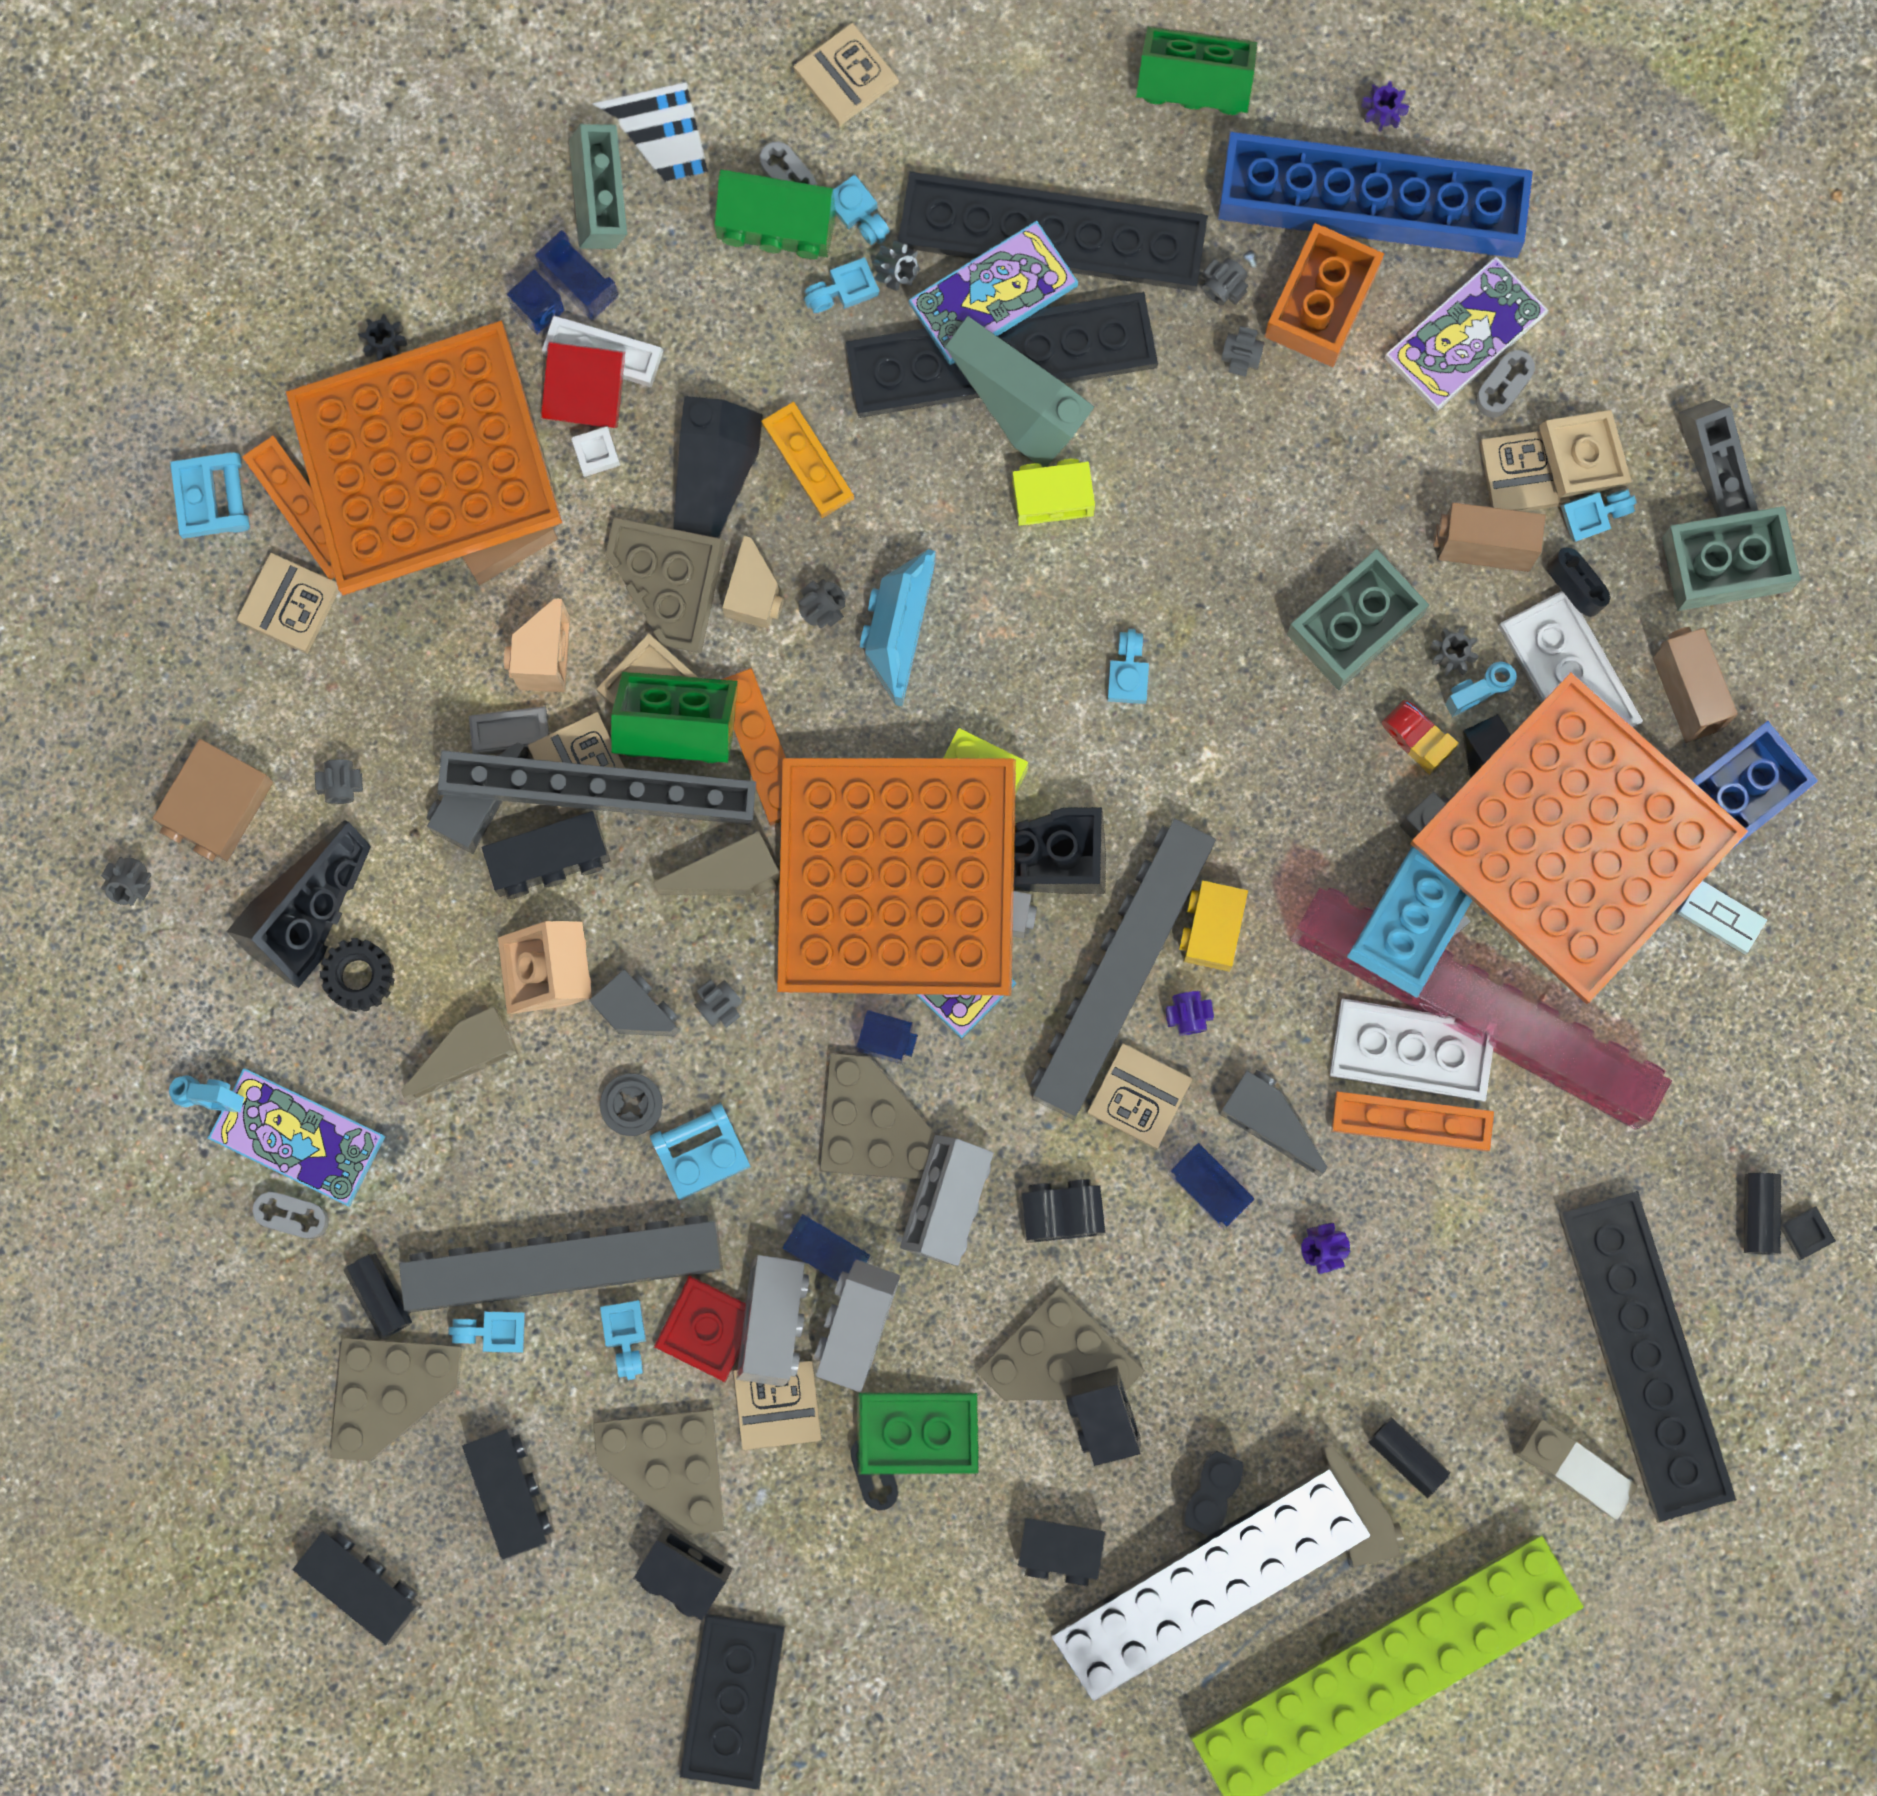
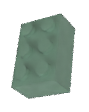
(1731, 558)
(1357, 619)

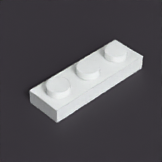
(640, 358)

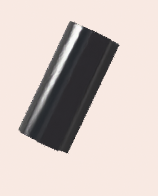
(1762, 1214)
(377, 1296)
(1409, 1457)

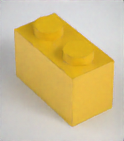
(1215, 925)

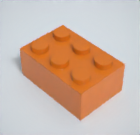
(1324, 295)

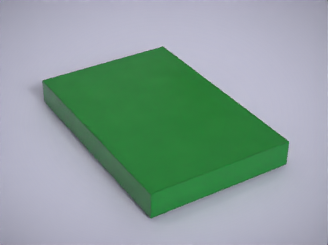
(917, 1433)

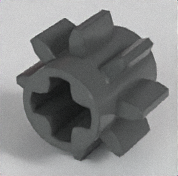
(896, 265)
(1225, 281)
(1242, 351)
(822, 603)
(1451, 661)
(338, 781)
(126, 881)
(718, 1003)

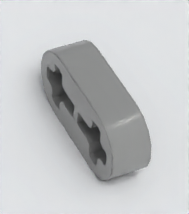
(792, 163)
(1511, 388)
(288, 1224)

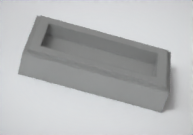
(501, 730)

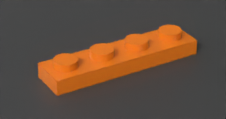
(291, 496)
(759, 743)
(1412, 1121)

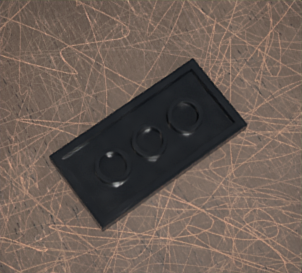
(732, 1701)

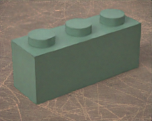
(597, 186)

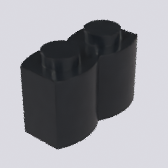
(1062, 1212)
(1216, 1483)

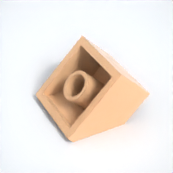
(540, 650)
(544, 966)

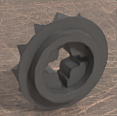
(634, 1086)

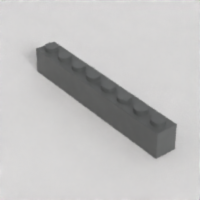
(596, 787)
(1123, 970)
(560, 1266)

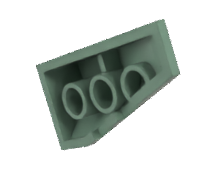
(1024, 399)

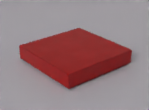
(583, 385)
(704, 1329)

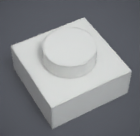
(595, 451)

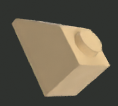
(752, 589)

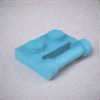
(197, 498)
(703, 1164)

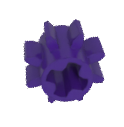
(1384, 115)
(1189, 1013)
(1325, 1248)

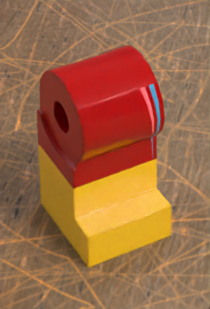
(1418, 736)

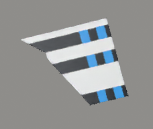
(662, 129)

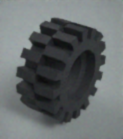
(357, 951)

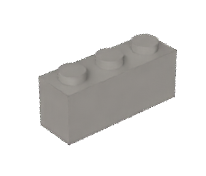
(947, 1200)
(772, 1321)
(856, 1325)

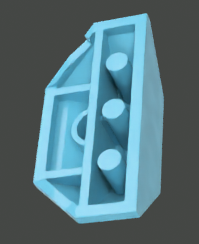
(897, 623)

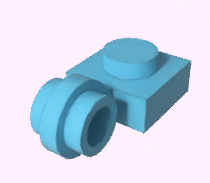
(854, 205)
(851, 283)
(1589, 515)
(1129, 679)
(1471, 694)
(214, 1095)
(623, 1327)
(500, 1333)

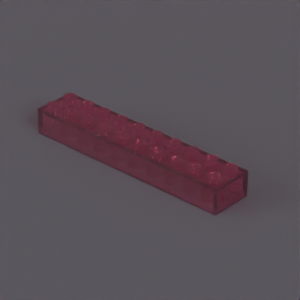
(1518, 1029)

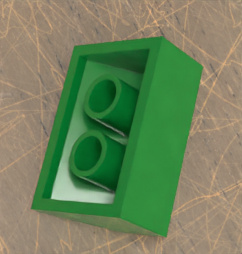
(1197, 70)
(774, 214)
(673, 717)

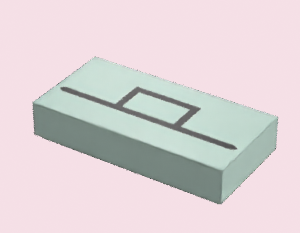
(1722, 917)

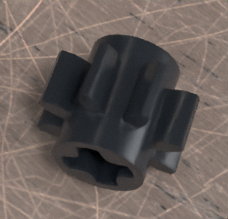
(376, 331)

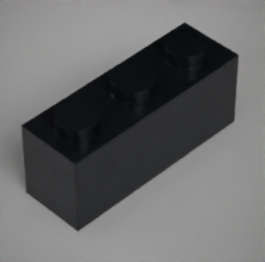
(546, 855)
(508, 1493)
(358, 1585)

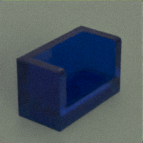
(576, 276)
(1211, 1186)
(823, 1249)

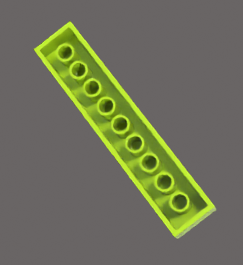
(1387, 1671)

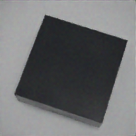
(1807, 1233)

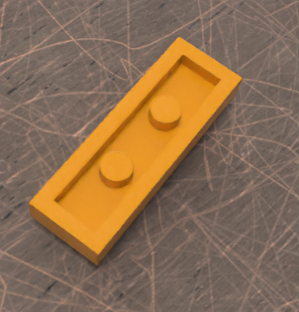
(807, 459)

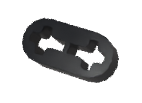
(1578, 581)
(866, 1484)

